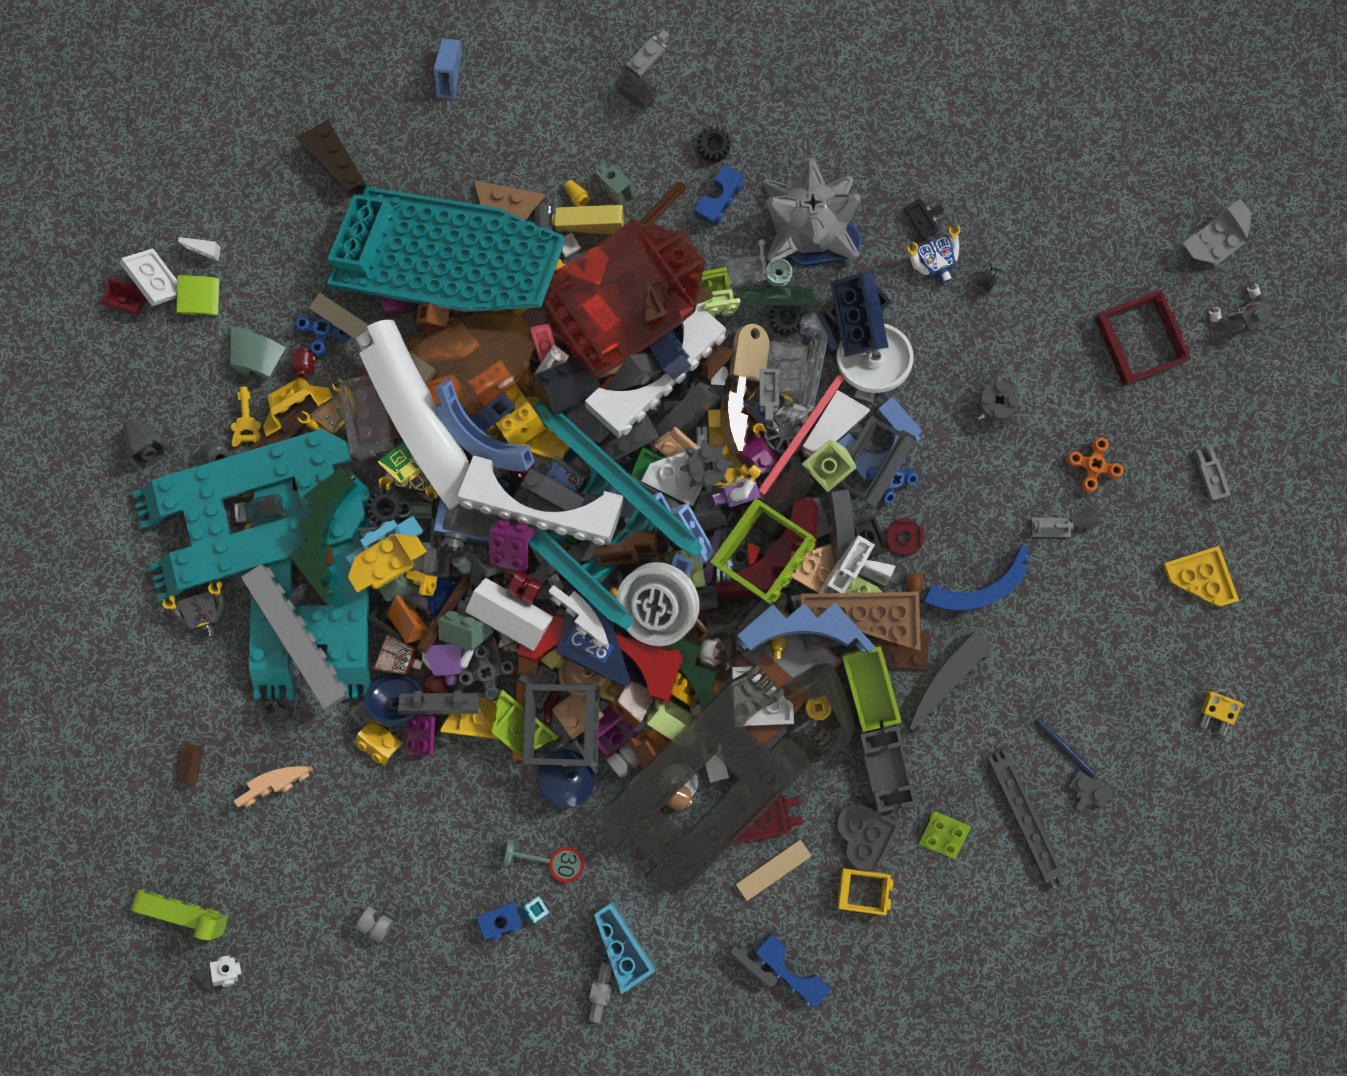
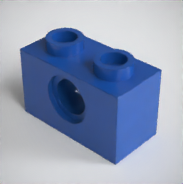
(488, 923)

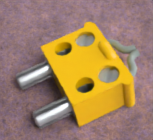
(1220, 709)

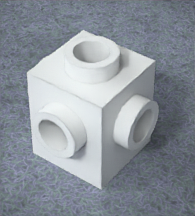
(218, 968)

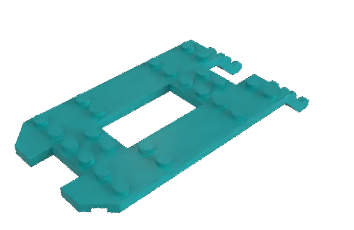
(201, 494)
(338, 625)

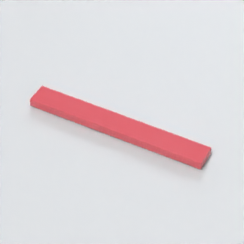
(800, 436)

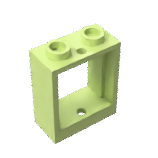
(667, 717)

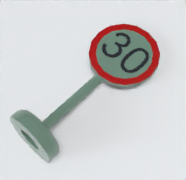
(565, 863)

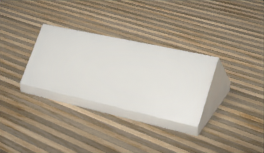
(508, 614)

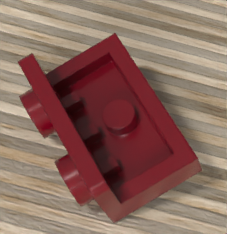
(123, 297)

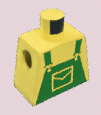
(402, 466)

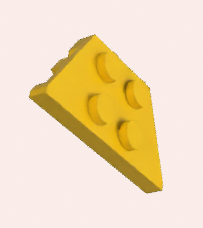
(472, 724)

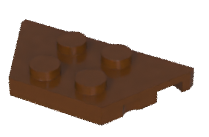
(656, 296)

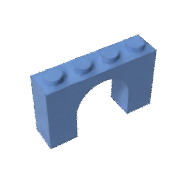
(893, 416)

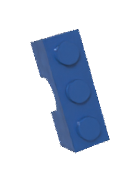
(711, 209)

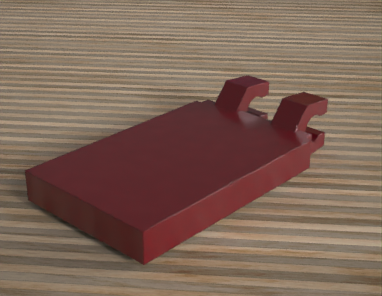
(773, 821)

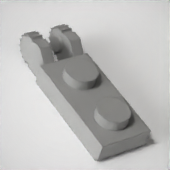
(1212, 475)

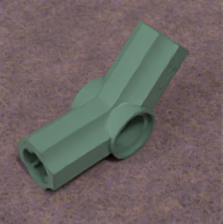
(418, 510)

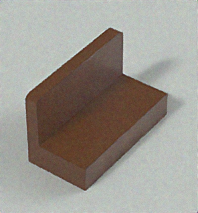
(189, 764)

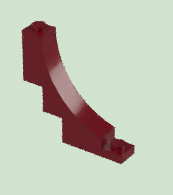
(765, 571)

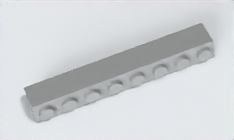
(295, 637)

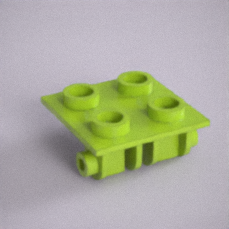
(944, 835)

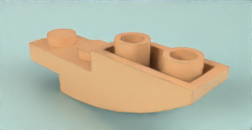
(278, 779)

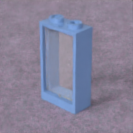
(467, 522)

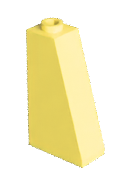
(589, 219)

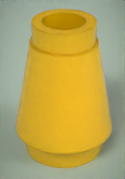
(576, 193)

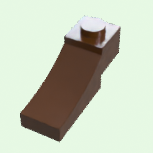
(628, 551)

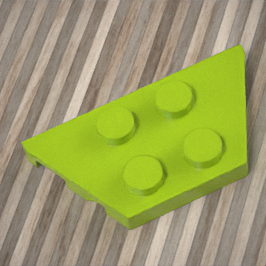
(509, 723)

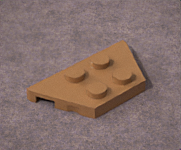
(509, 199)

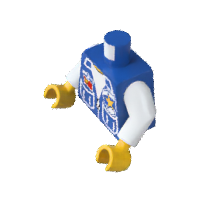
(936, 256)

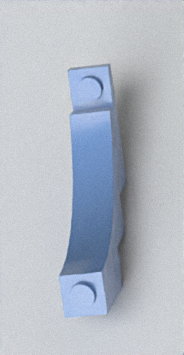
(830, 624)

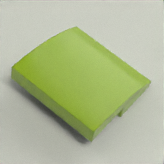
(197, 295)

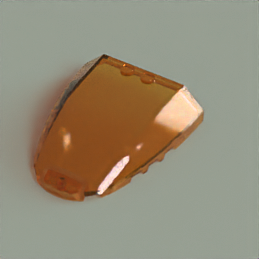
(477, 354)

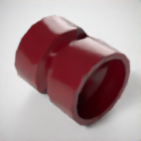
(524, 587)

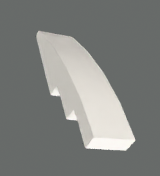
(847, 566)

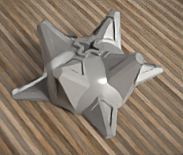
(811, 214)

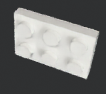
(151, 276)

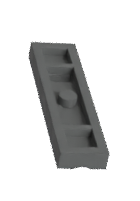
(438, 703)

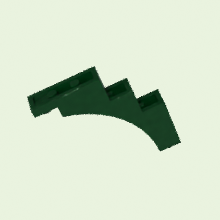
(312, 556)
(700, 677)

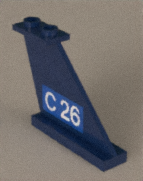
(583, 652)

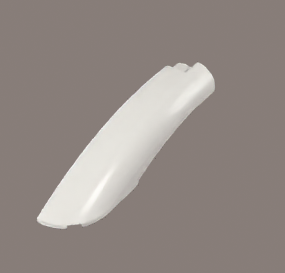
(413, 409)

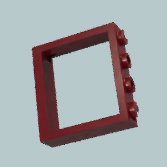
(1114, 348)

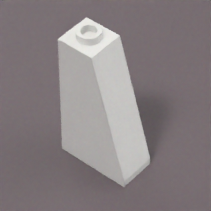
(835, 423)

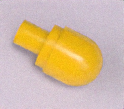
(778, 646)

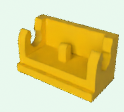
(682, 691)

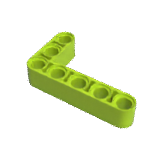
(207, 923)

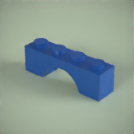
(810, 987)

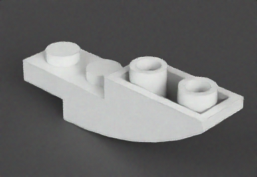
(587, 619)

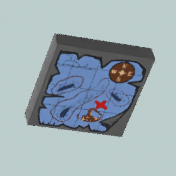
(565, 474)

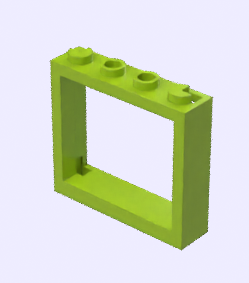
(739, 534)

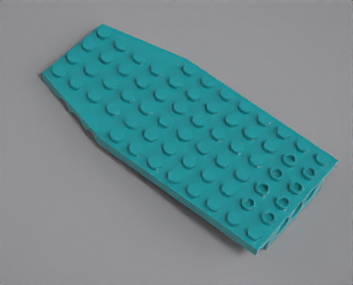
(442, 253)

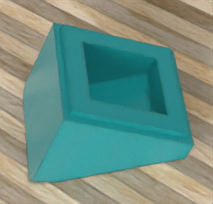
(534, 910)

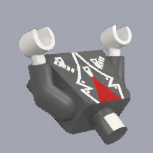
(1246, 317)

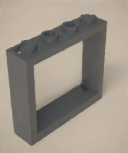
(591, 724)

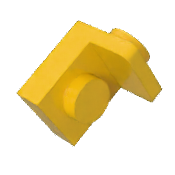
(426, 582)

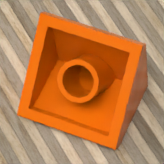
(406, 620)

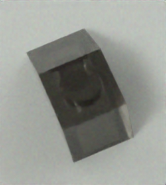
(264, 508)

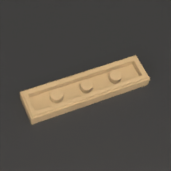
(773, 870)

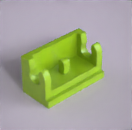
(715, 280)

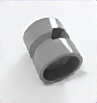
(623, 761)
(374, 924)

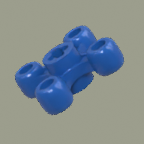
(321, 337)
(907, 476)

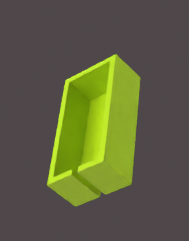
(871, 688)

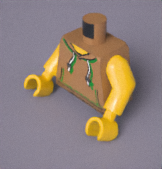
(328, 415)

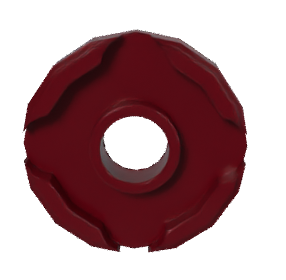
(893, 537)

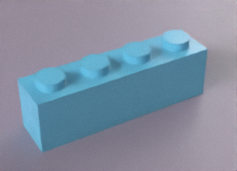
(624, 951)

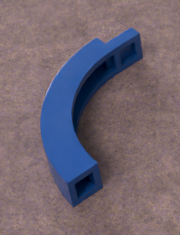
(966, 601)

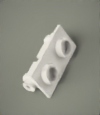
(553, 358)

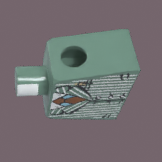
(616, 185)

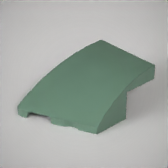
(253, 352)

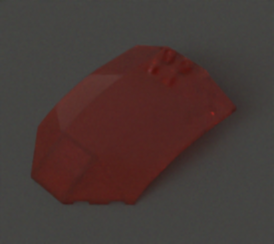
(602, 294)

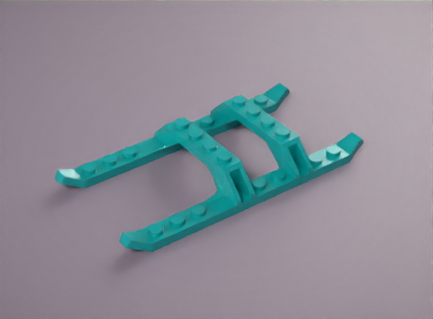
(604, 477)

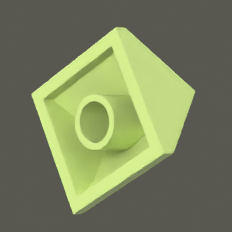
(830, 464)

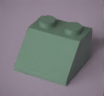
(462, 630)

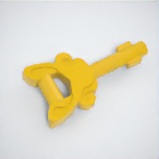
(245, 422)

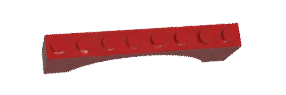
(657, 665)

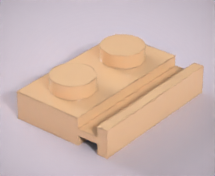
(674, 443)

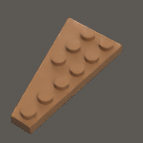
(878, 614)

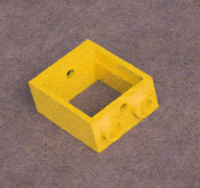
(887, 885)

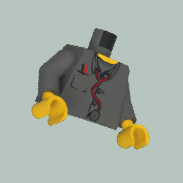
(200, 610)

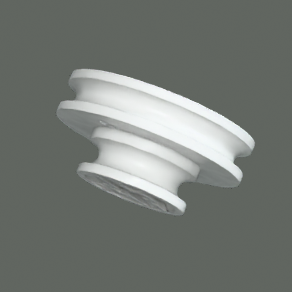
(660, 603)

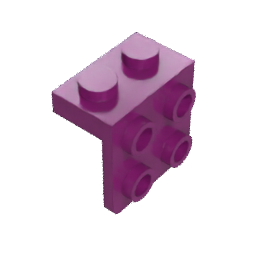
(510, 545)
(420, 736)

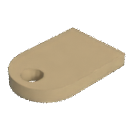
(749, 353)

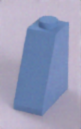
(447, 68)

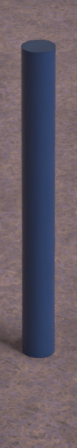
(1065, 748)

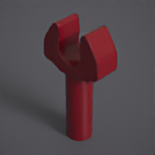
(548, 707)

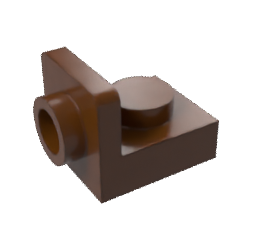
(526, 382)

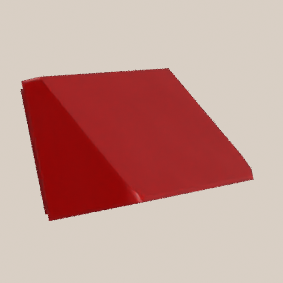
(754, 553)

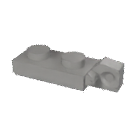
(648, 54)
(769, 392)

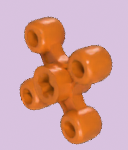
(1096, 457)

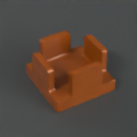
(647, 745)

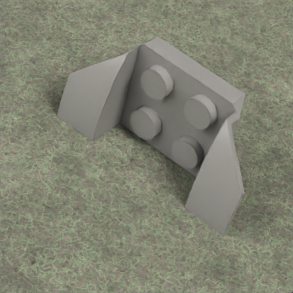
(1221, 236)

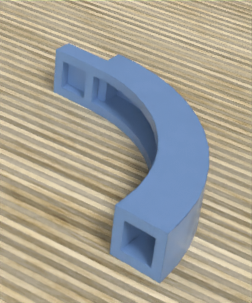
(473, 439)

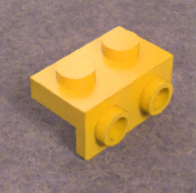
(377, 742)

